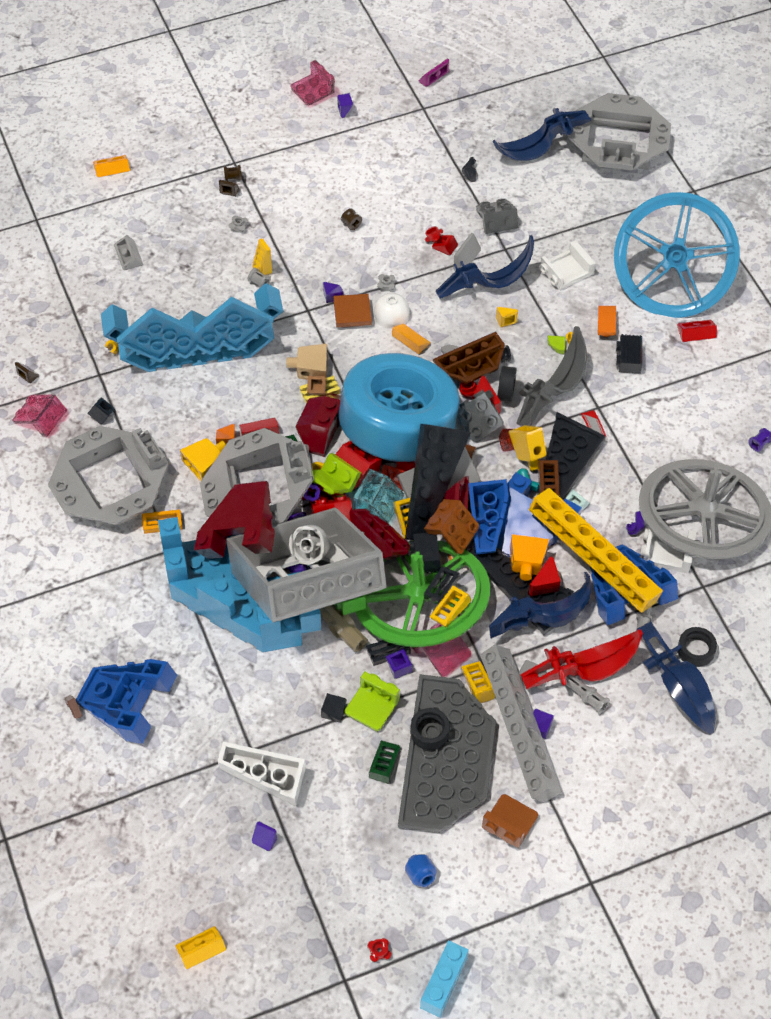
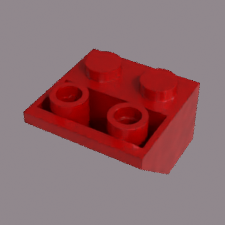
(358, 459)
(336, 500)

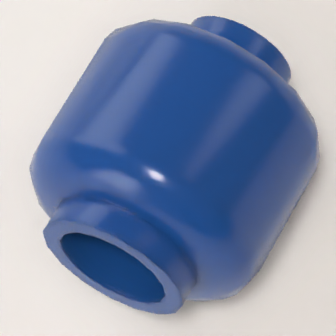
(420, 870)

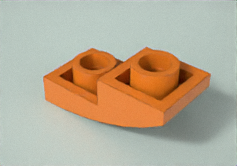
(607, 321)

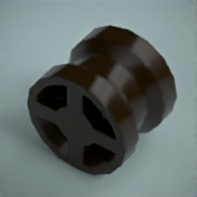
(351, 219)

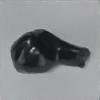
(469, 170)

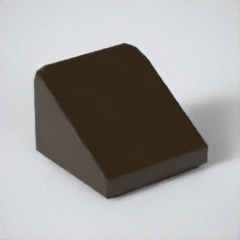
(228, 188)
(26, 372)

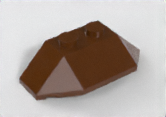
(473, 359)

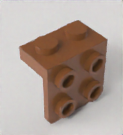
(454, 524)
(509, 820)

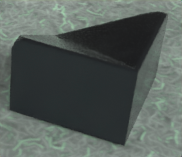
(101, 411)
(333, 707)

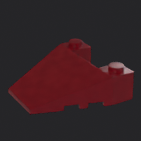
(240, 512)

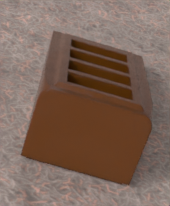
(548, 465)

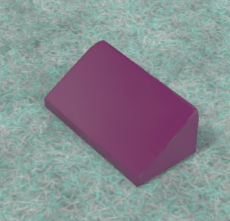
(435, 73)

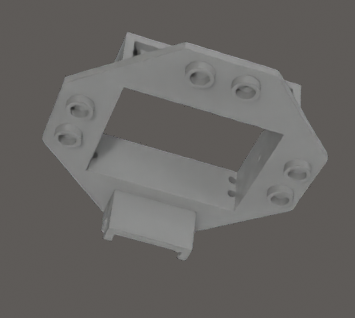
(627, 113)
(94, 446)
(252, 450)

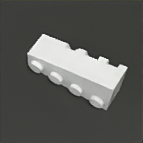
(266, 770)

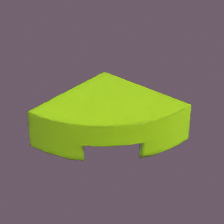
(557, 343)

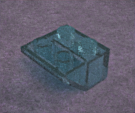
(377, 495)

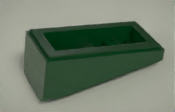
(379, 775)

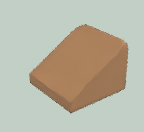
(316, 385)

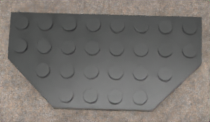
(455, 778)

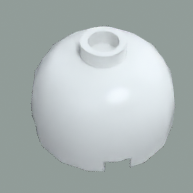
(391, 310)
(309, 544)

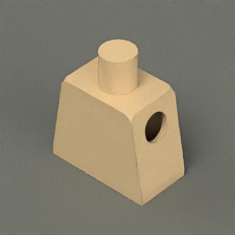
(309, 361)

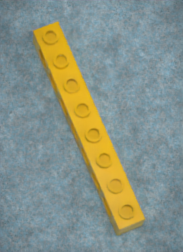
(595, 550)

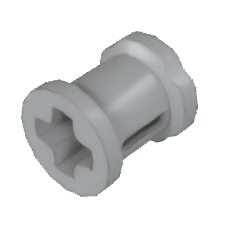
(258, 277)

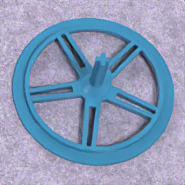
(676, 254)

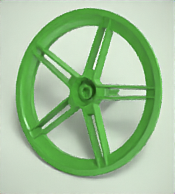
(415, 591)

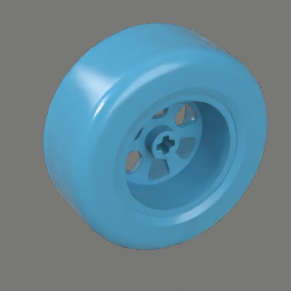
(390, 398)

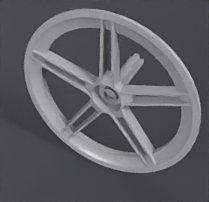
(707, 507)

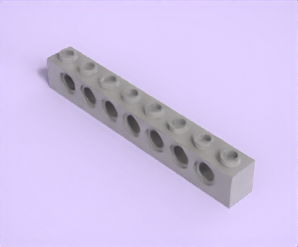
(521, 723)

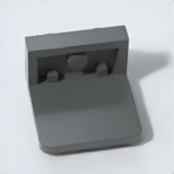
(498, 216)
(479, 415)

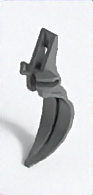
(563, 380)

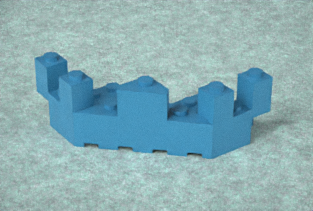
(164, 341)
(215, 593)

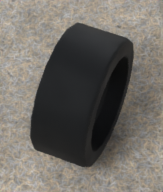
(506, 383)
(704, 635)
(429, 714)

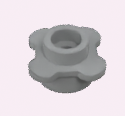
(238, 223)
(386, 282)

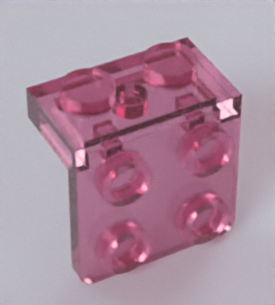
(314, 86)
(42, 412)
(447, 655)

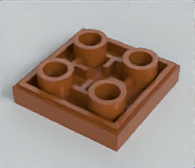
(352, 310)

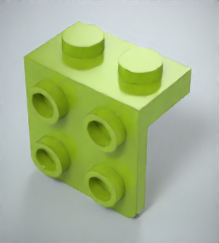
(373, 701)

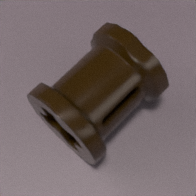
(232, 173)

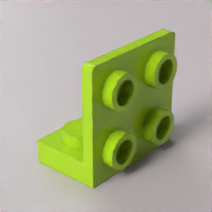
(336, 475)

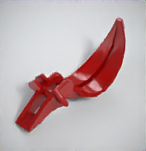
(589, 664)

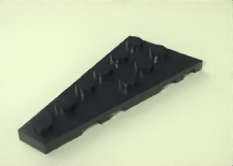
(573, 448)
(435, 464)
(500, 572)

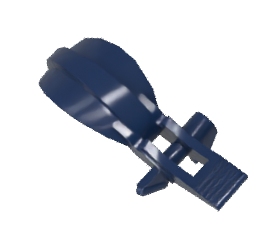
(539, 142)
(468, 274)
(549, 614)
(681, 680)

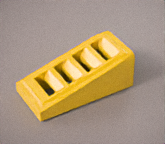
(262, 258)
(399, 512)
(450, 598)
(482, 693)

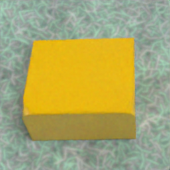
(506, 316)

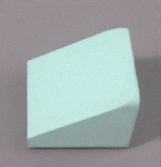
(577, 499)

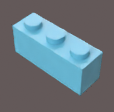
(444, 979)

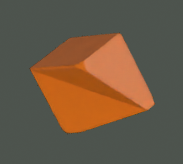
(225, 433)

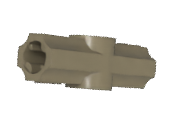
(343, 627)

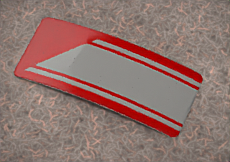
(593, 422)

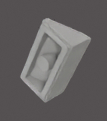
(467, 251)
(128, 253)

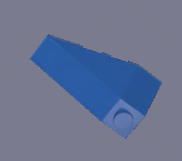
(488, 508)

